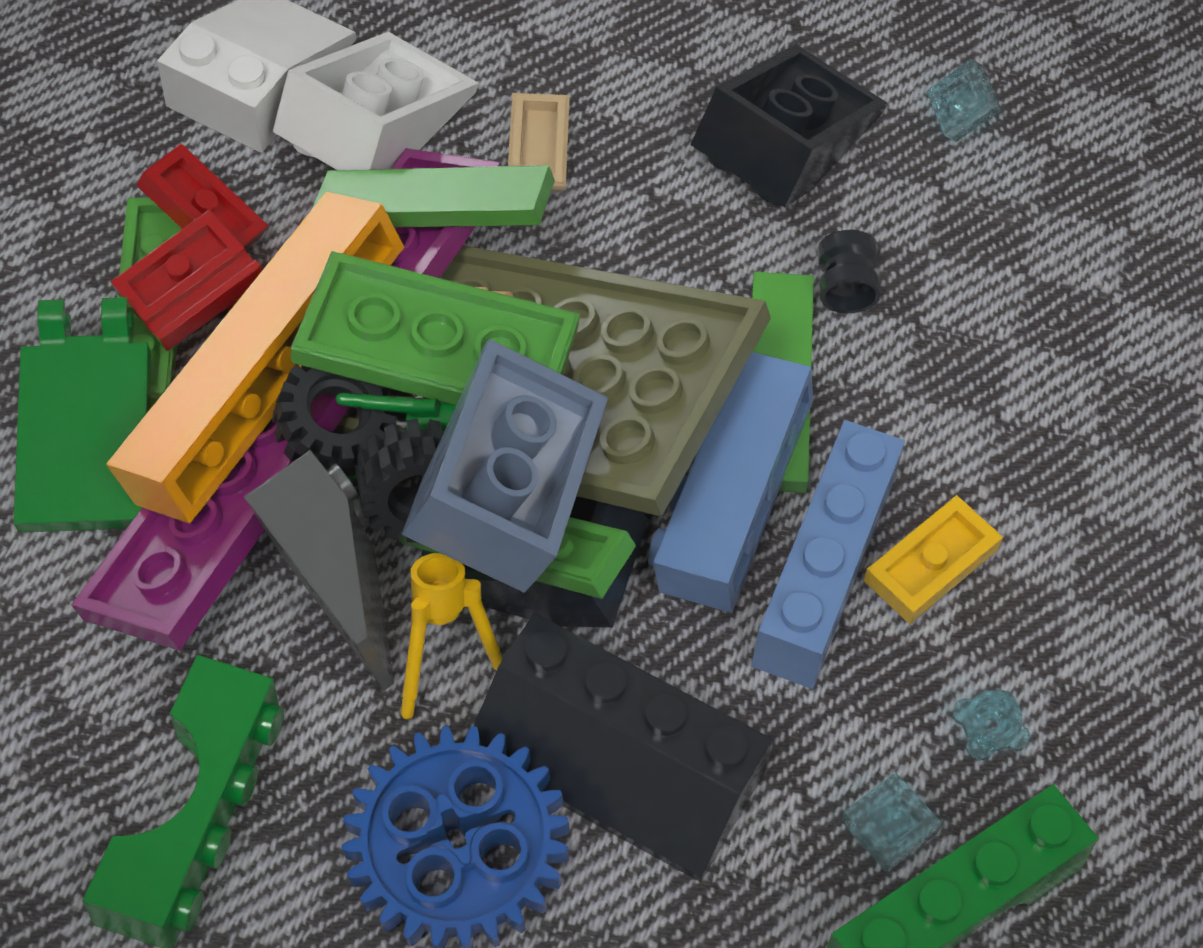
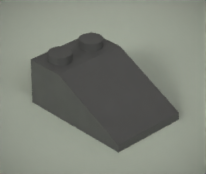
(322, 538)

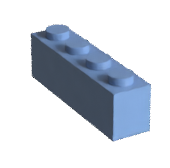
(732, 485)
(827, 554)

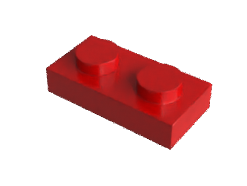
(189, 189)

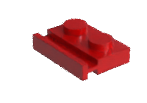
(187, 279)

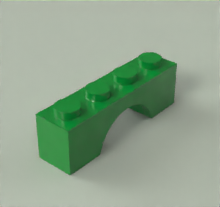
(992, 872)
(153, 878)

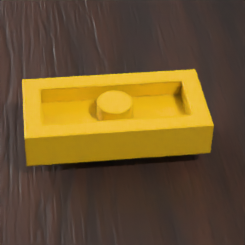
(933, 559)

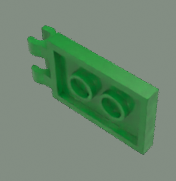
(73, 415)

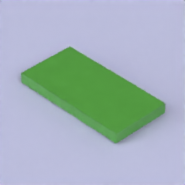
(419, 328)

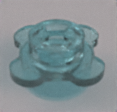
(995, 706)

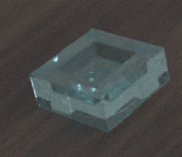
(963, 100)
(891, 822)

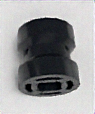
(849, 272)

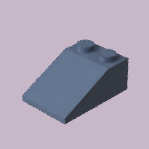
(507, 468)

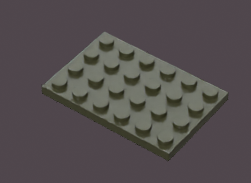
(645, 344)

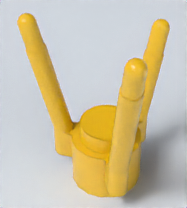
(437, 599)

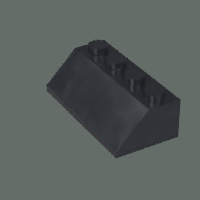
(624, 745)

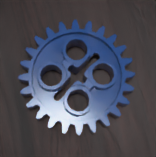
(479, 895)

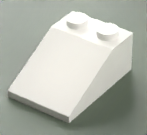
(236, 61)
(369, 103)

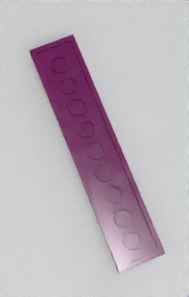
(172, 571)

